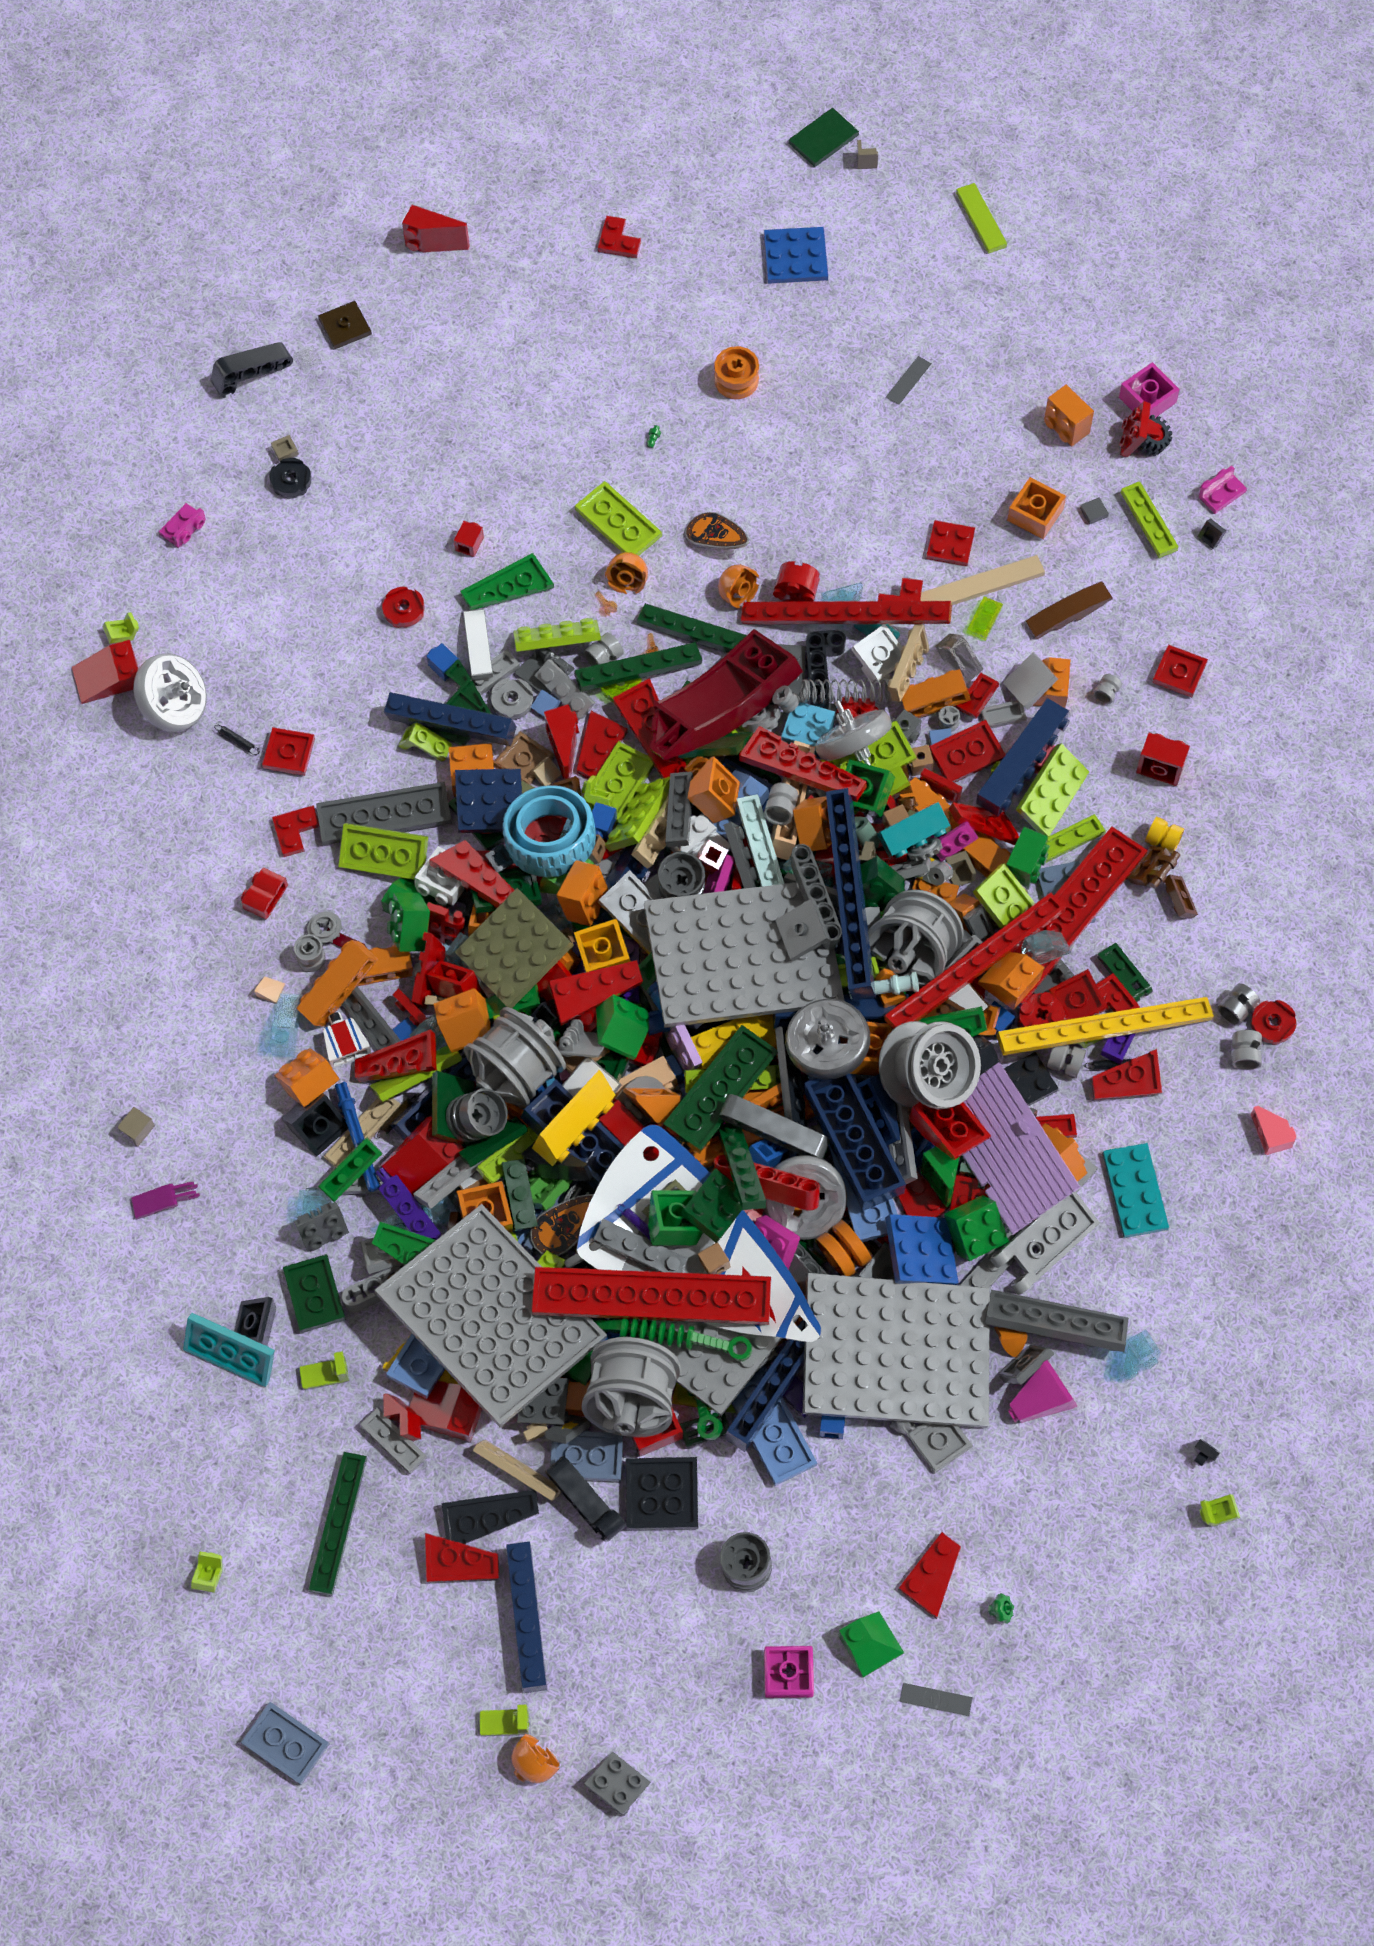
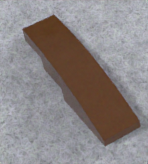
(1068, 609)

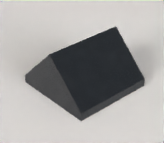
(256, 1319)

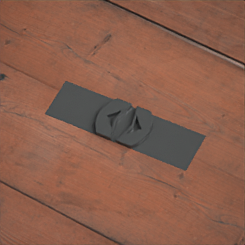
(908, 380)
(936, 1699)

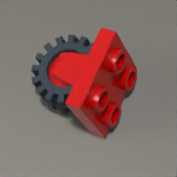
(1144, 432)

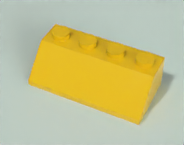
(714, 1040)
(574, 1119)

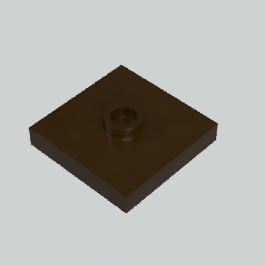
(344, 324)

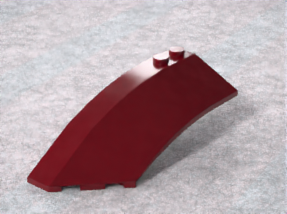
(722, 696)

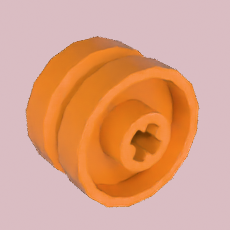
(736, 372)
(843, 1249)

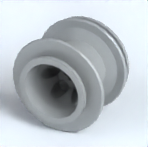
(947, 1068)

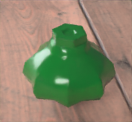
(1002, 1608)

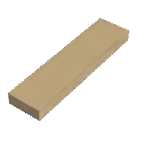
(370, 1124)
(517, 1469)

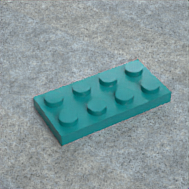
(1135, 1190)
(228, 1349)

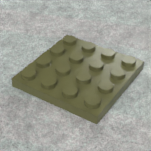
(514, 948)

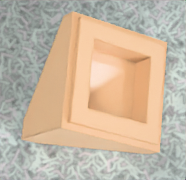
(269, 989)

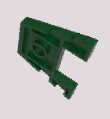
(465, 697)

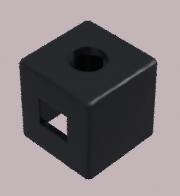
(544, 1014)

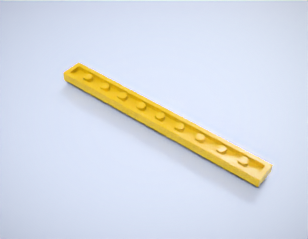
(1104, 1026)

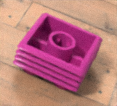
(780, 1238)
(800, 1660)

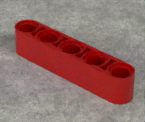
(780, 1185)

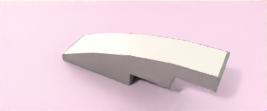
(478, 644)

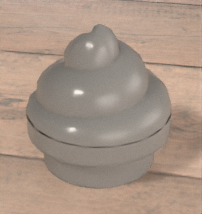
(902, 1427)

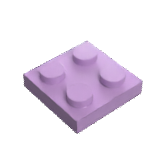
(682, 1043)

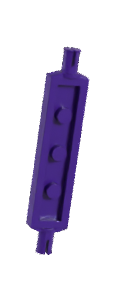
(407, 1206)

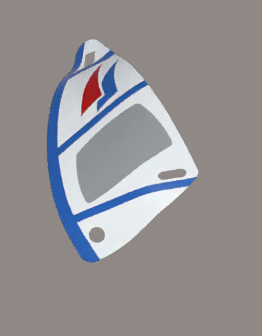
(749, 1252)

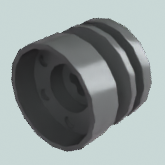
(682, 868)
(476, 1115)
(735, 1553)

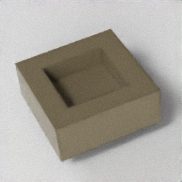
(284, 448)

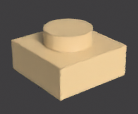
(534, 1431)

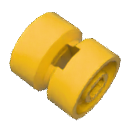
(1163, 834)

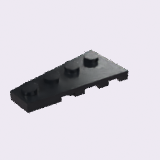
(482, 1516)

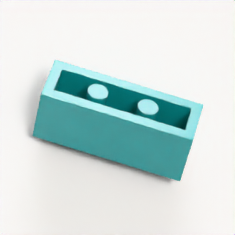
(914, 830)

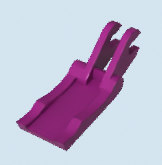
(162, 1198)

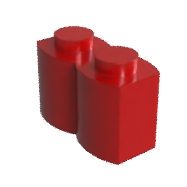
(264, 893)

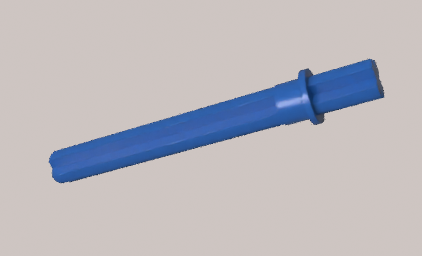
(348, 1109)

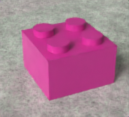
(1152, 387)

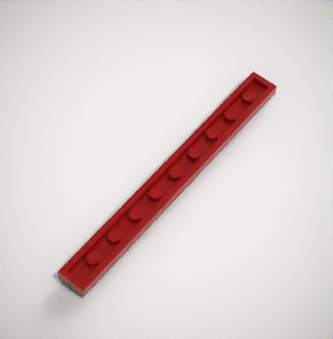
(847, 612)
(976, 962)

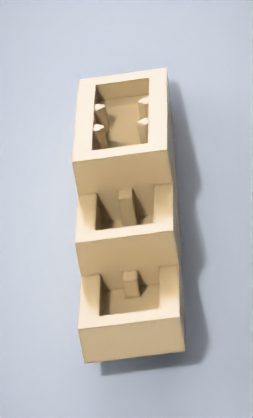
(653, 839)

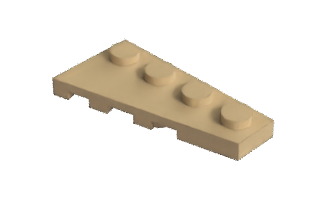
(910, 657)

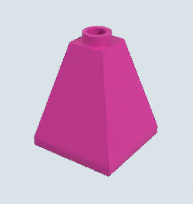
(1041, 1396)

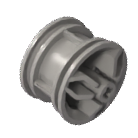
(908, 932)
(515, 1057)
(631, 1387)

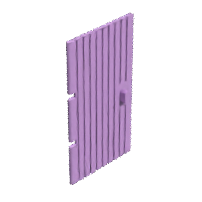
(1019, 1157)

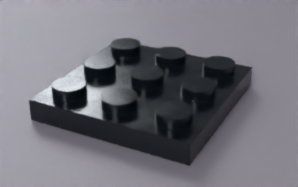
(662, 1493)

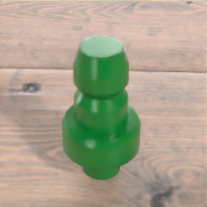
(654, 434)

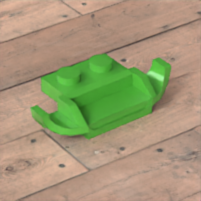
(546, 1190)

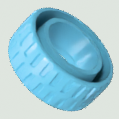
(553, 857)

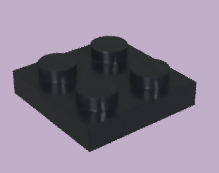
(1031, 1079)

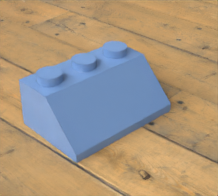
(748, 787)

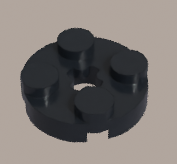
(294, 487)

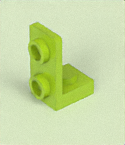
(425, 740)
(325, 1372)
(505, 1721)

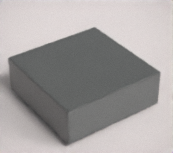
(1094, 510)

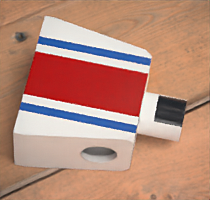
(344, 1040)

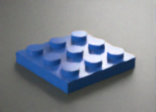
(796, 255)
(921, 1250)

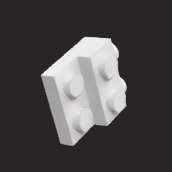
(878, 654)
(701, 831)
(438, 885)

